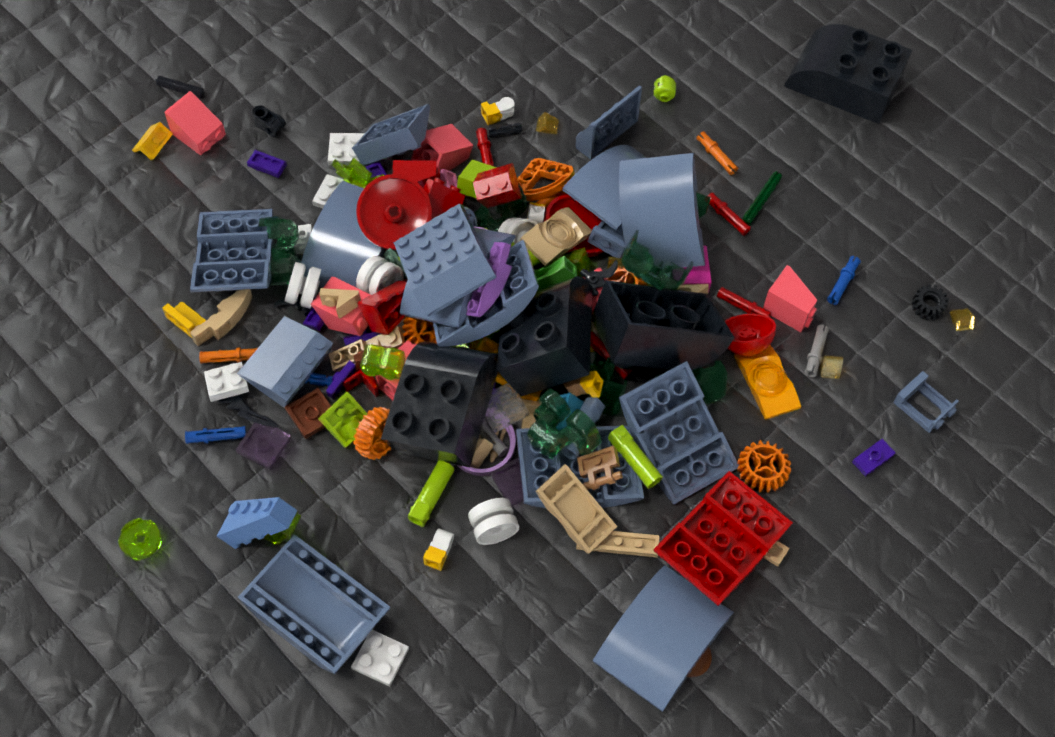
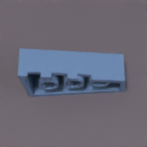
(255, 520)

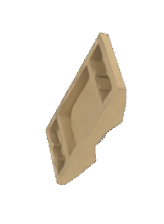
(556, 236)
(575, 509)

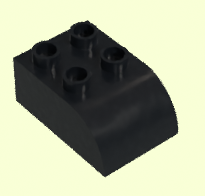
(850, 70)
(659, 327)
(548, 338)
(441, 403)

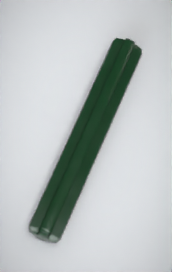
(762, 197)

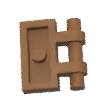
(598, 462)

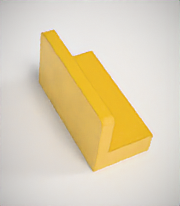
(153, 140)
(183, 317)

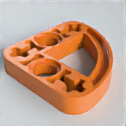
(539, 168)

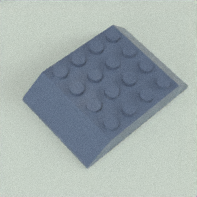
(444, 260)
(313, 604)

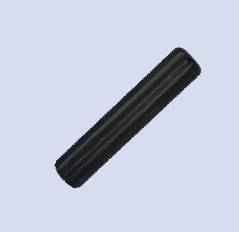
(179, 86)

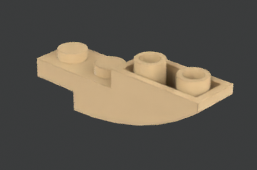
(229, 315)
(341, 356)

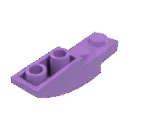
(486, 295)

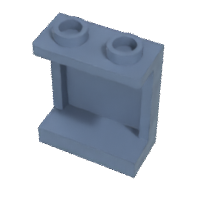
(608, 239)

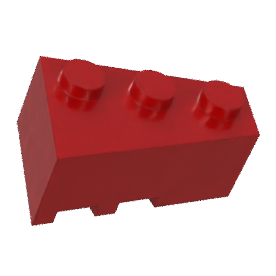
(383, 308)

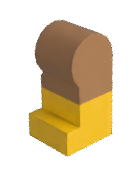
(588, 384)

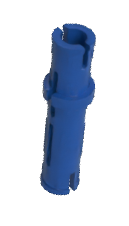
(847, 274)
(214, 434)

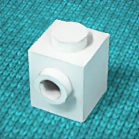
(304, 234)

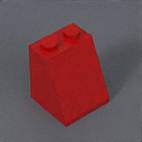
(417, 170)
(497, 186)
(442, 197)

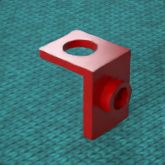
(360, 377)

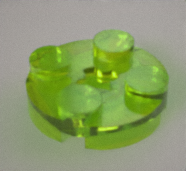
(140, 549)

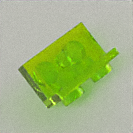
(353, 173)

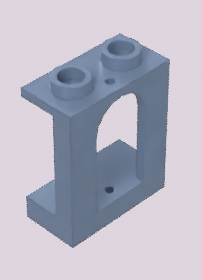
(919, 384)

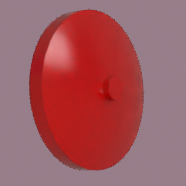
(391, 209)
(583, 213)

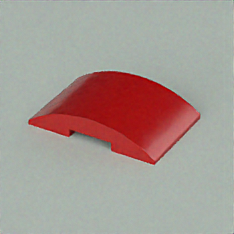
(723, 538)

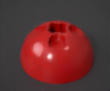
(751, 333)

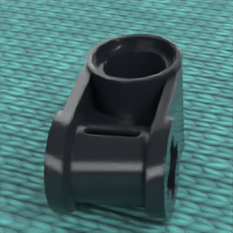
(267, 120)

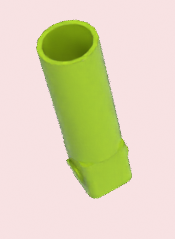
(635, 456)
(430, 493)

